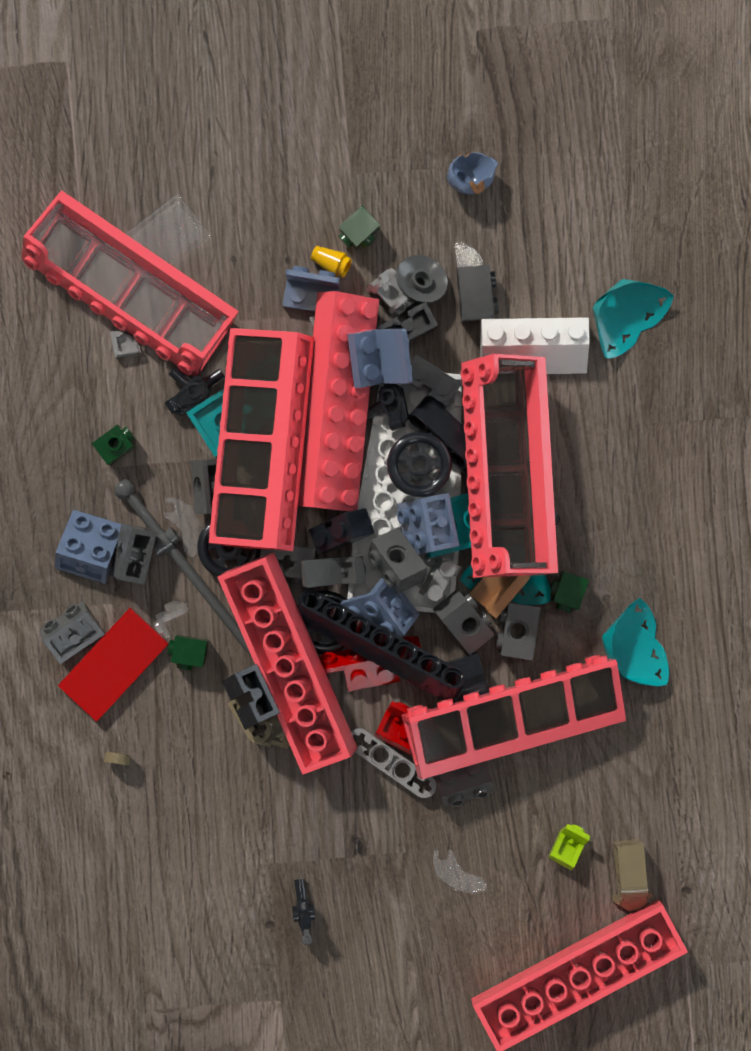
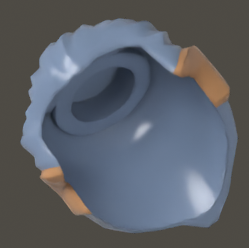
(471, 173)

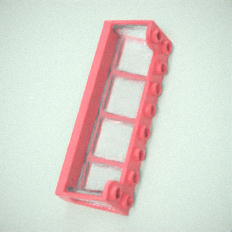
(127, 284)

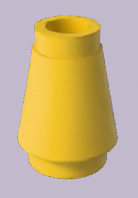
(332, 260)

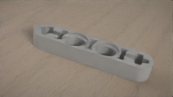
(390, 764)

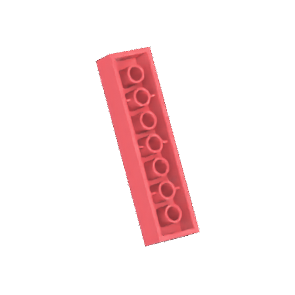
(335, 408)
(288, 663)
(578, 975)

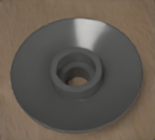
(425, 271)

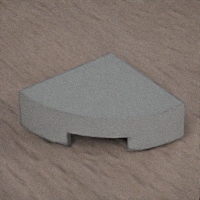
(124, 344)

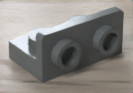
(70, 632)

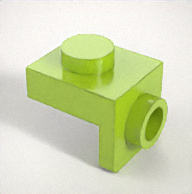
(569, 846)

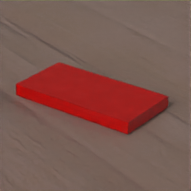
(113, 664)

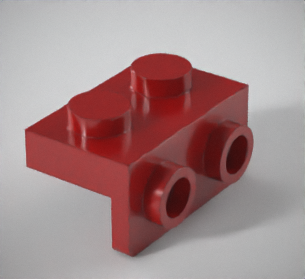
(392, 727)

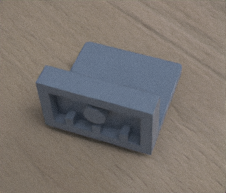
(303, 287)
(380, 357)
(428, 523)
(87, 546)
(385, 608)

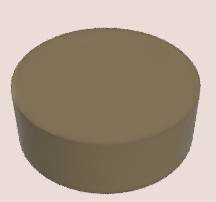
(117, 758)

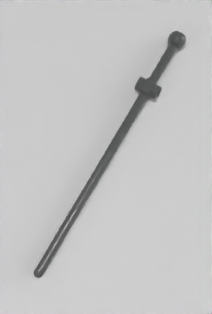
(166, 542)

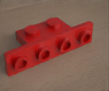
(358, 670)

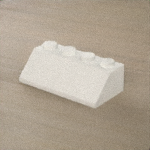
(558, 339)

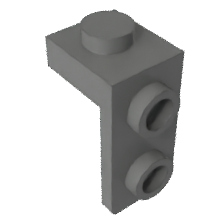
(333, 571)

